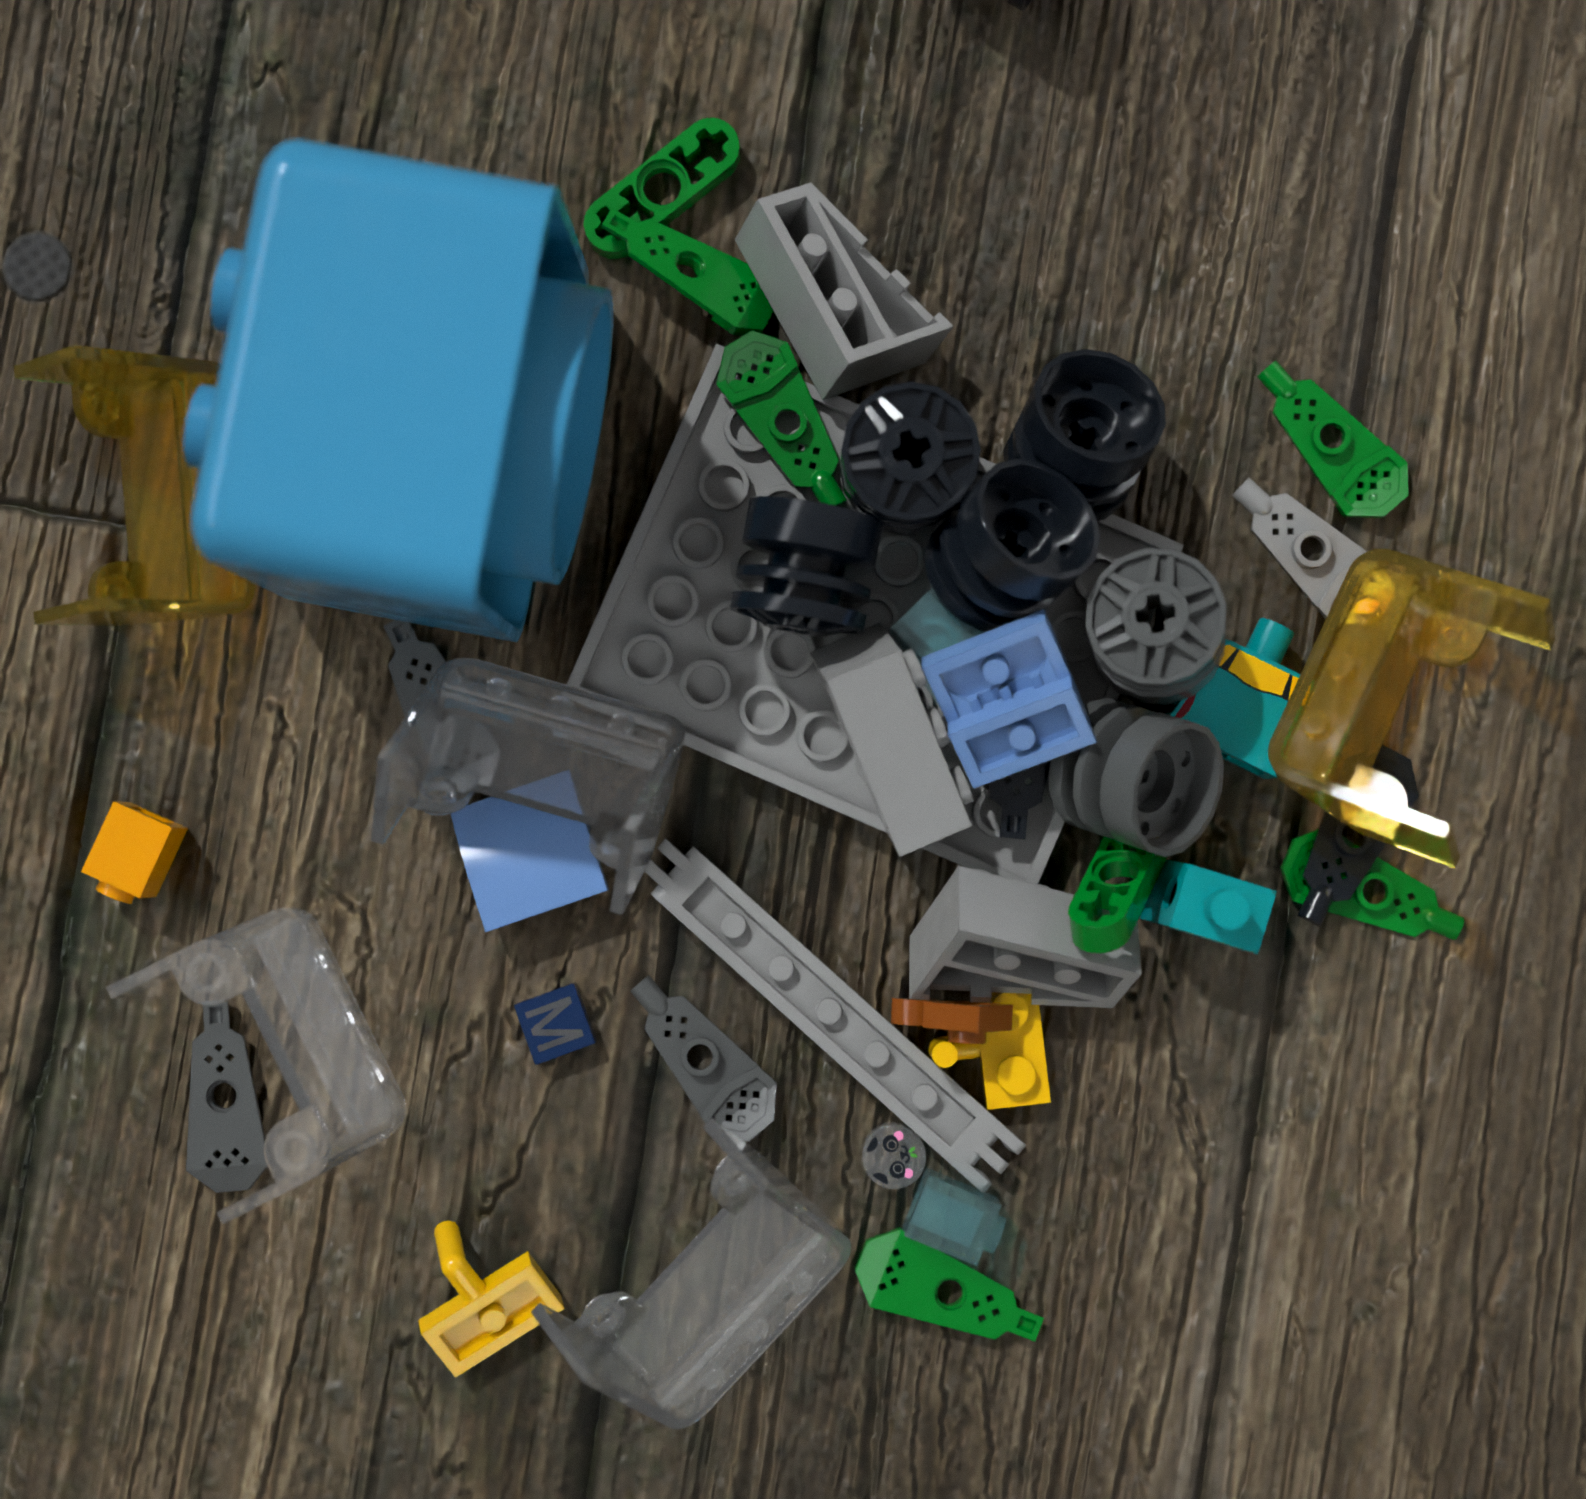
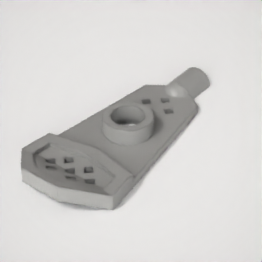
(1316, 579)

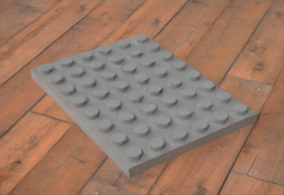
(754, 689)

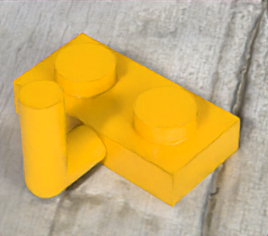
(1009, 1060)
(487, 1310)

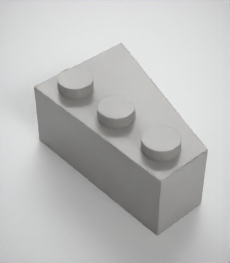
(833, 295)
(895, 738)
(1013, 939)

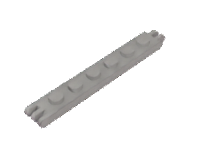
(831, 1013)

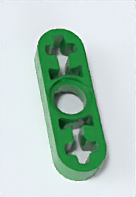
(685, 144)
(1125, 902)

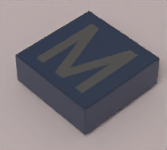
(555, 1023)

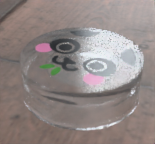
(893, 1155)

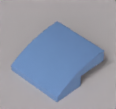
(1008, 699)
(524, 860)

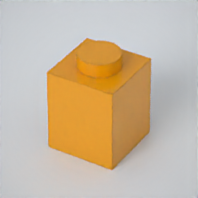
(133, 852)

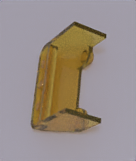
(146, 407)
(1358, 671)

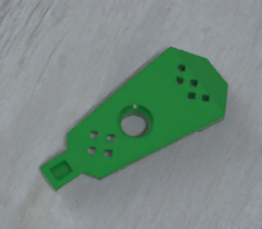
(717, 273)
(770, 396)
(1340, 467)
(1382, 914)
(918, 1286)

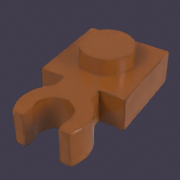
(964, 1020)

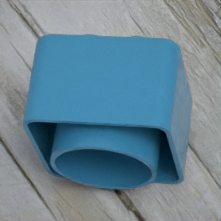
(401, 391)

